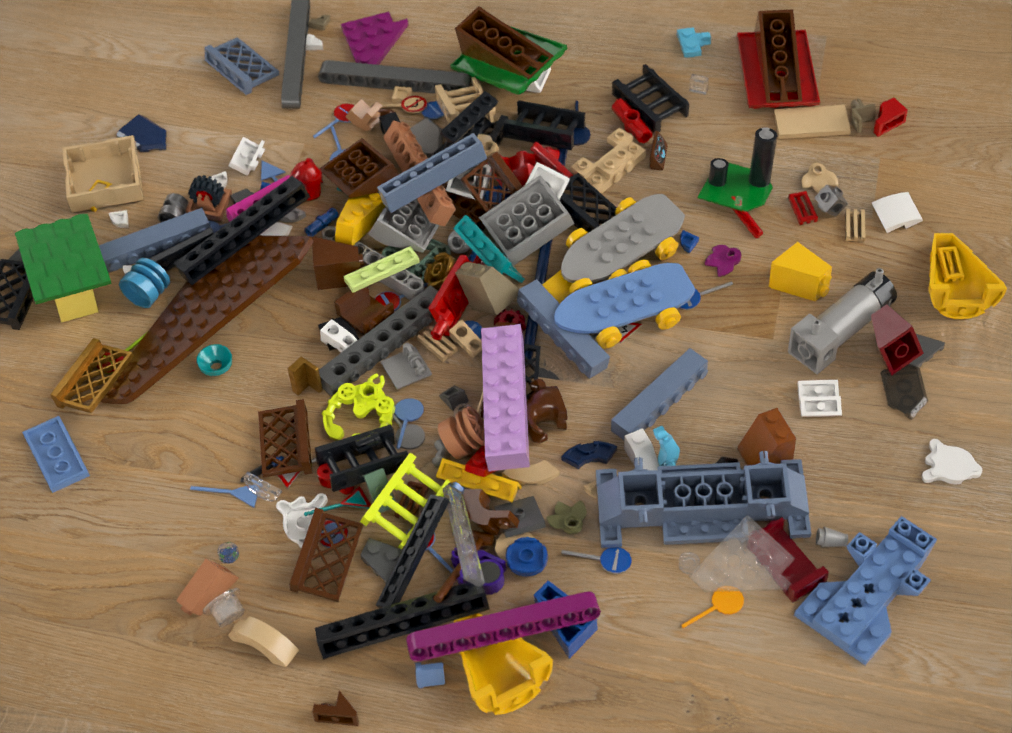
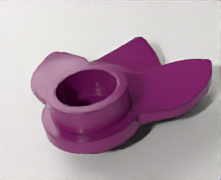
(723, 260)

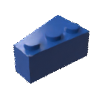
(569, 637)

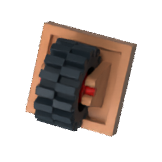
(210, 196)

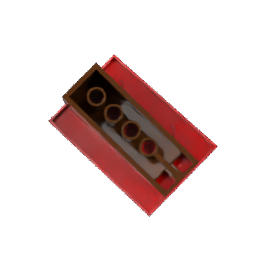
(777, 63)

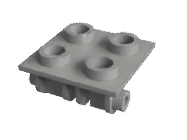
(406, 367)

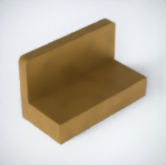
(304, 374)

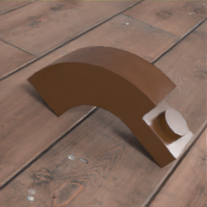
(489, 521)

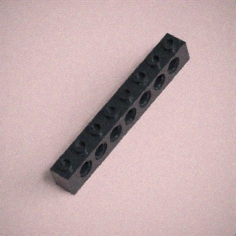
(242, 230)
(399, 619)

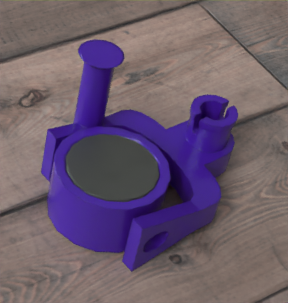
(492, 569)

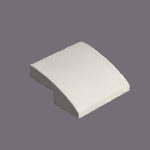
(897, 211)
(819, 398)

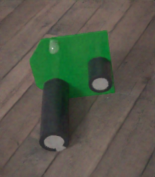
(748, 185)

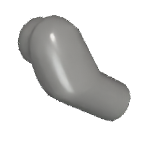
(442, 453)

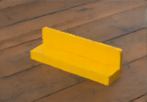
(490, 484)

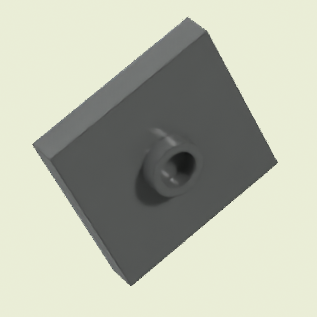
(527, 512)

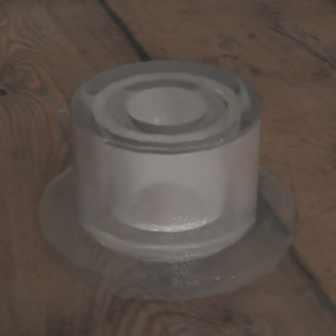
(225, 607)

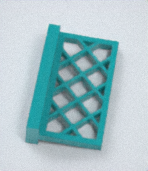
(485, 248)

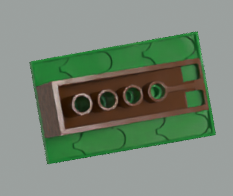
(502, 52)

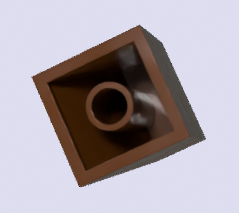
(334, 261)

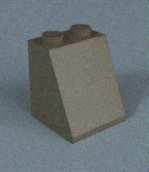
(486, 288)

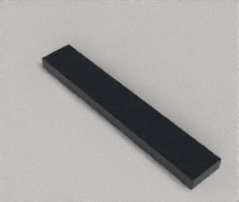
(413, 551)

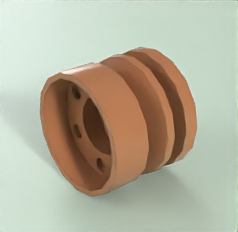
(462, 432)

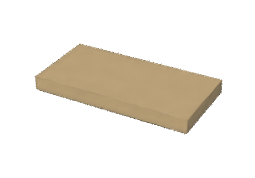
(812, 121)

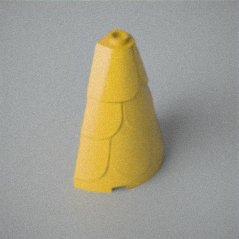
(966, 297)
(505, 673)

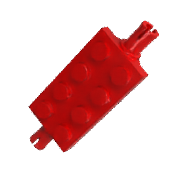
(449, 301)

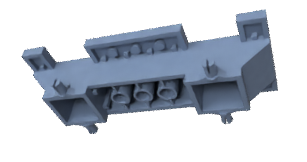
(701, 500)

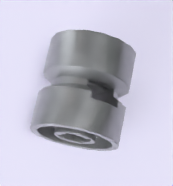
(172, 207)

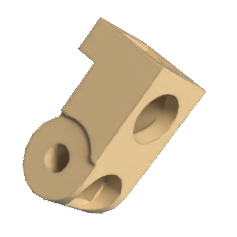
(466, 338)

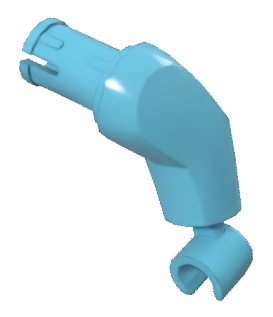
(669, 449)

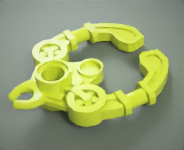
(363, 404)

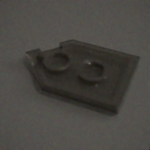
(905, 390)

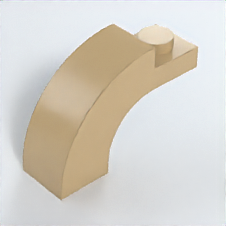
(265, 639)

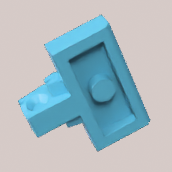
(692, 41)

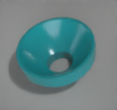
(214, 354)

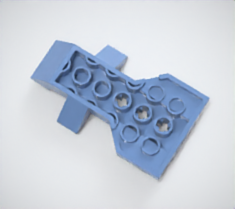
(884, 573)

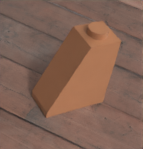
(205, 586)

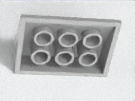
(527, 220)
(404, 227)

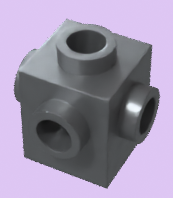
(831, 200)

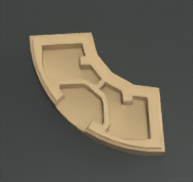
(536, 473)

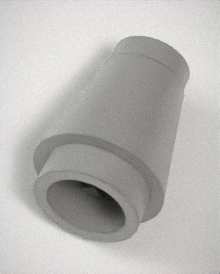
(830, 538)

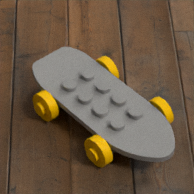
(623, 239)

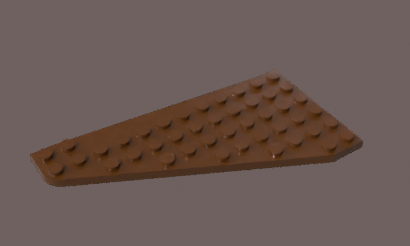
(205, 308)

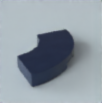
(590, 452)

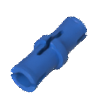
(321, 222)

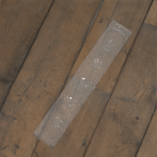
(463, 536)

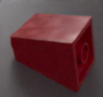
(895, 339)

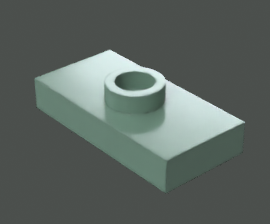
(375, 483)

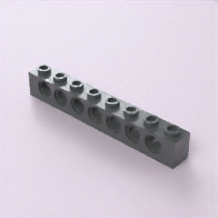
(378, 342)

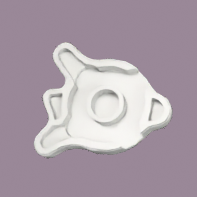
(950, 464)
(294, 521)

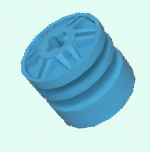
(144, 282)

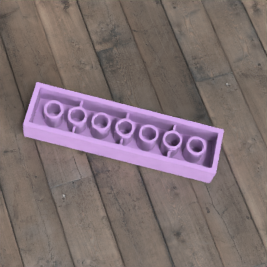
(504, 398)

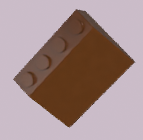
(359, 170)

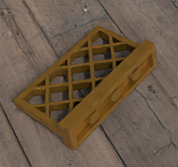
(82, 371)

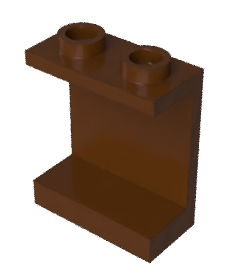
(362, 310)

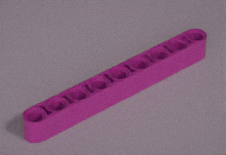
(502, 626)

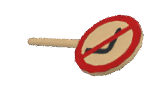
(411, 104)

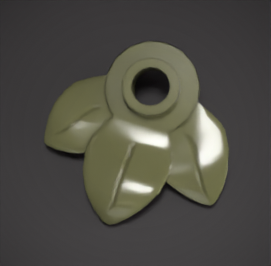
(566, 516)

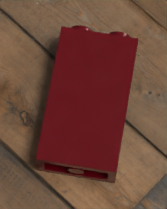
(801, 571)

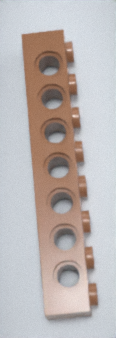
(407, 154)

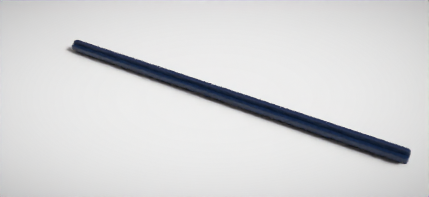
(541, 273)

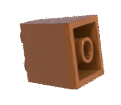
(768, 434)

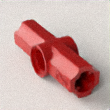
(631, 121)

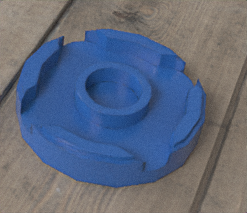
(526, 557)

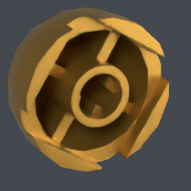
(439, 270)

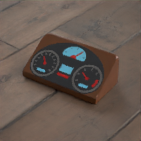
(658, 152)

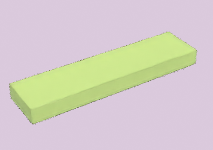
(381, 269)

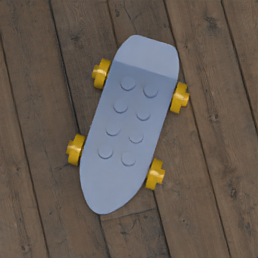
(624, 300)

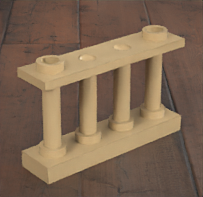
(447, 102)

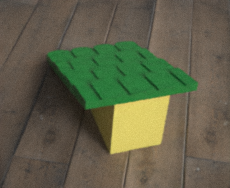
(64, 265)

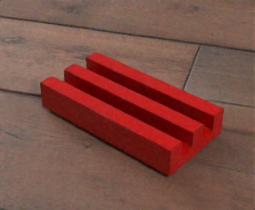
(813, 216)

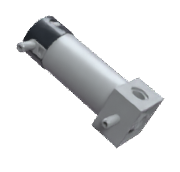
(816, 339)

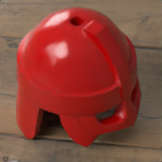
(310, 176)

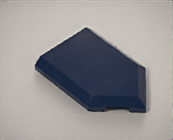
(146, 134)

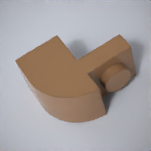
(364, 116)

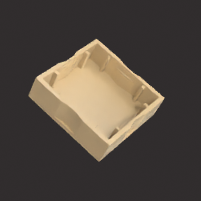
(109, 161)

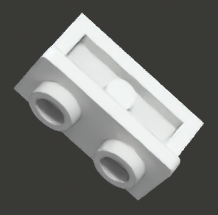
(246, 156)

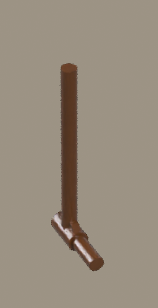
(480, 539)

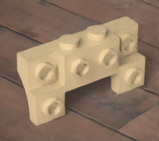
(612, 165)

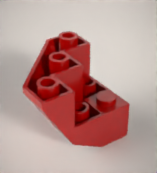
(524, 163)

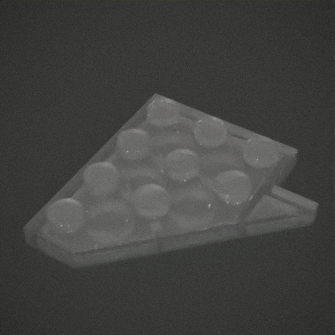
(744, 562)

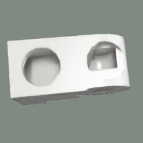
(336, 336)

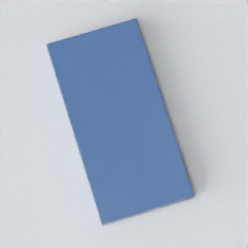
(55, 454)

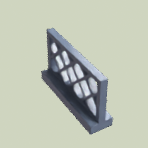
(231, 70)

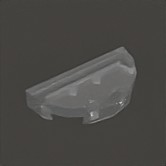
(261, 488)

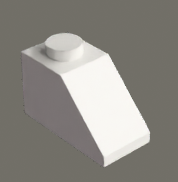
(639, 445)

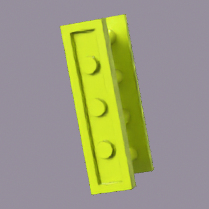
(386, 499)

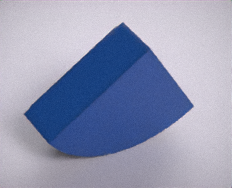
(688, 241)

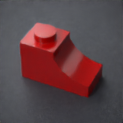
(890, 116)

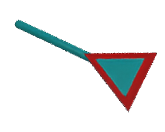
(355, 499)

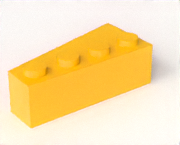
(358, 218)

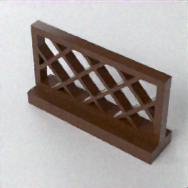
(503, 174)
(302, 440)
(311, 545)

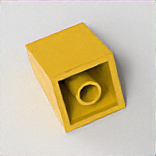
(800, 273)

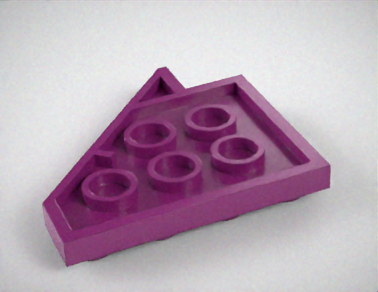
(372, 37)

